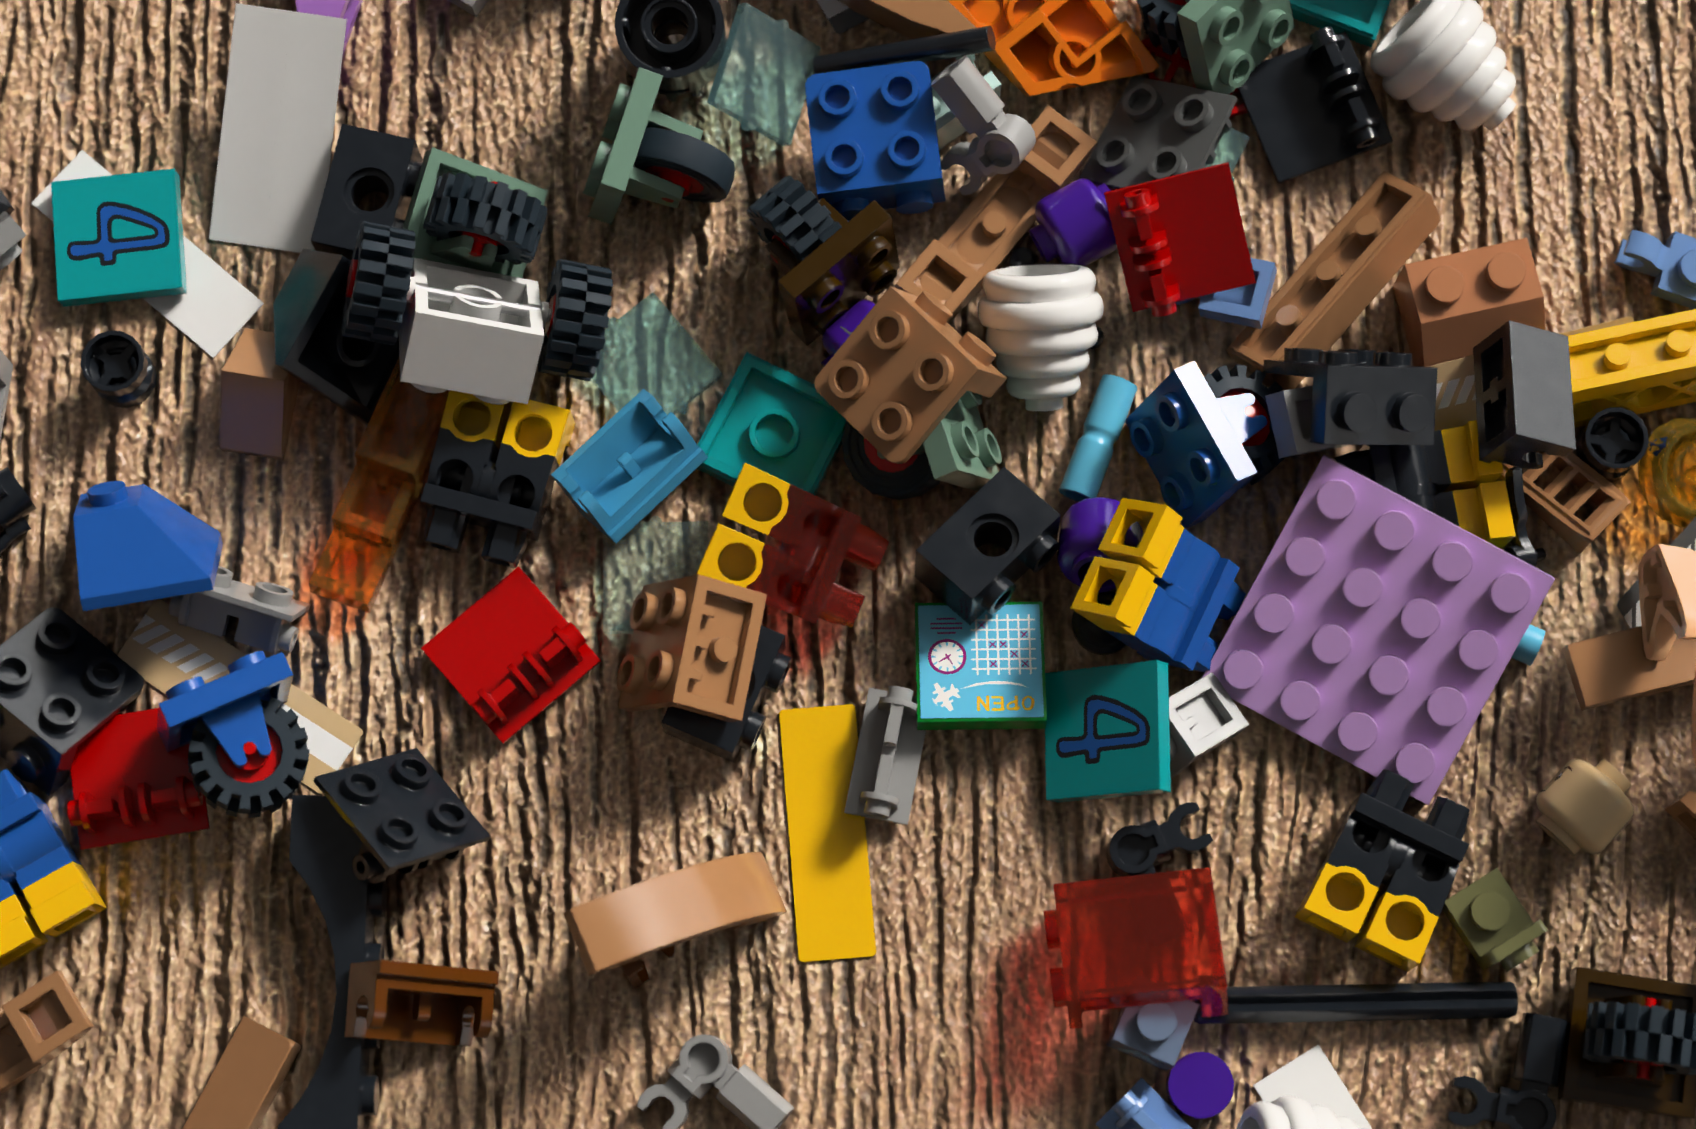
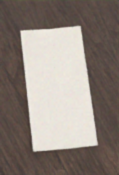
(276, 127)

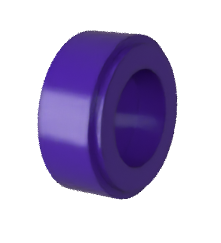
(1200, 1085)

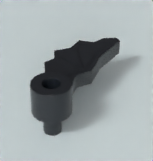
(1521, 544)

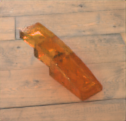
(379, 494)

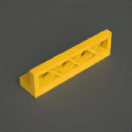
(1624, 360)

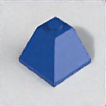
(140, 547)

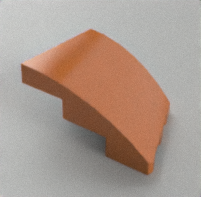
(1058, 42)

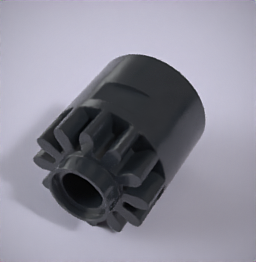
(684, 65)

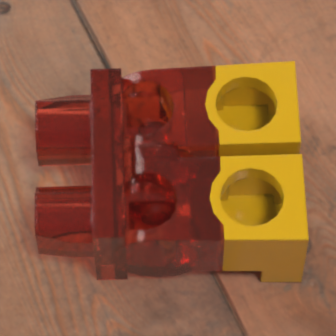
(808, 553)

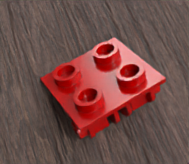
(1180, 238)
(511, 654)
(131, 786)

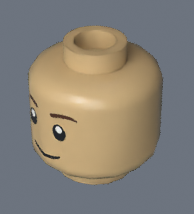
(1585, 806)

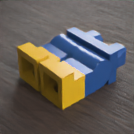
(1165, 587)
(46, 870)

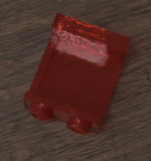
(1137, 943)

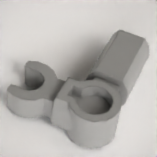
(1001, 137)
(708, 1062)

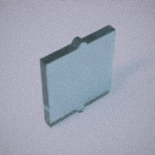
(763, 74)
(652, 353)
(645, 556)

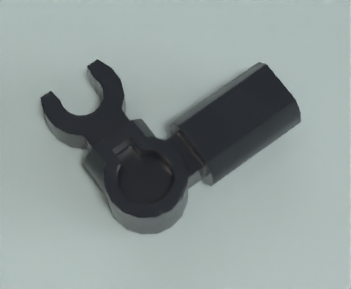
(1142, 847)
(1535, 1067)

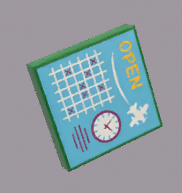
(980, 671)

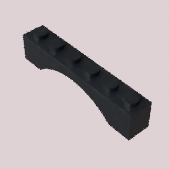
(323, 854)

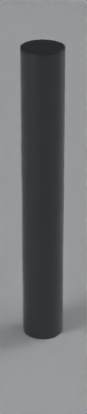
(919, 49)

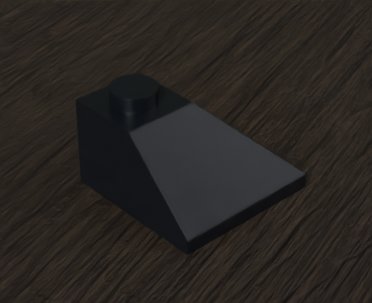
(311, 338)

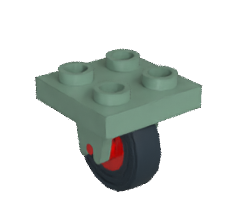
(653, 156)
(954, 453)

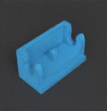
(629, 466)

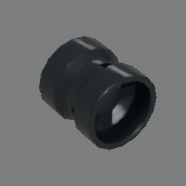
(109, 359)
(1616, 433)

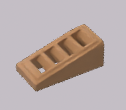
(1562, 518)

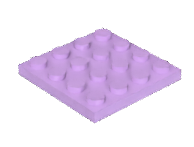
(1377, 628)

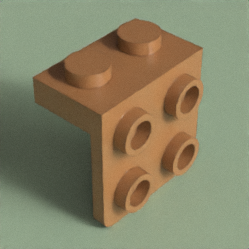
(905, 372)

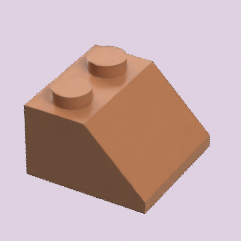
(1465, 297)

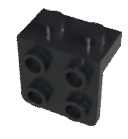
(1364, 395)
(56, 694)

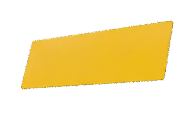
(824, 841)

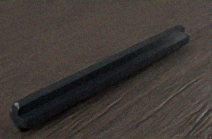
(1367, 1002)

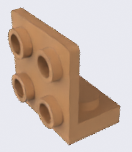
(691, 647)

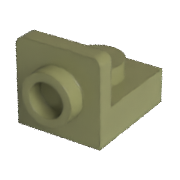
(1493, 922)

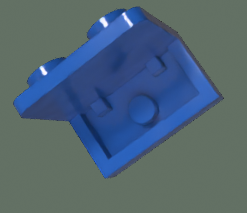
(875, 138)

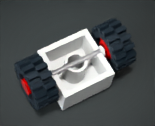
(472, 325)

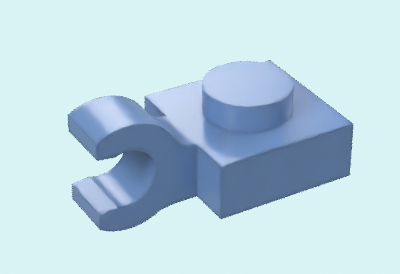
(1670, 264)

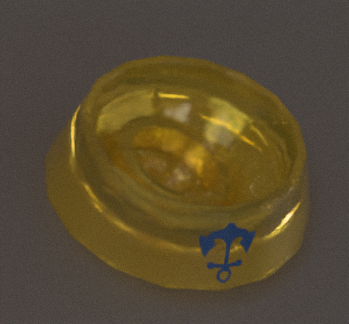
(1669, 472)

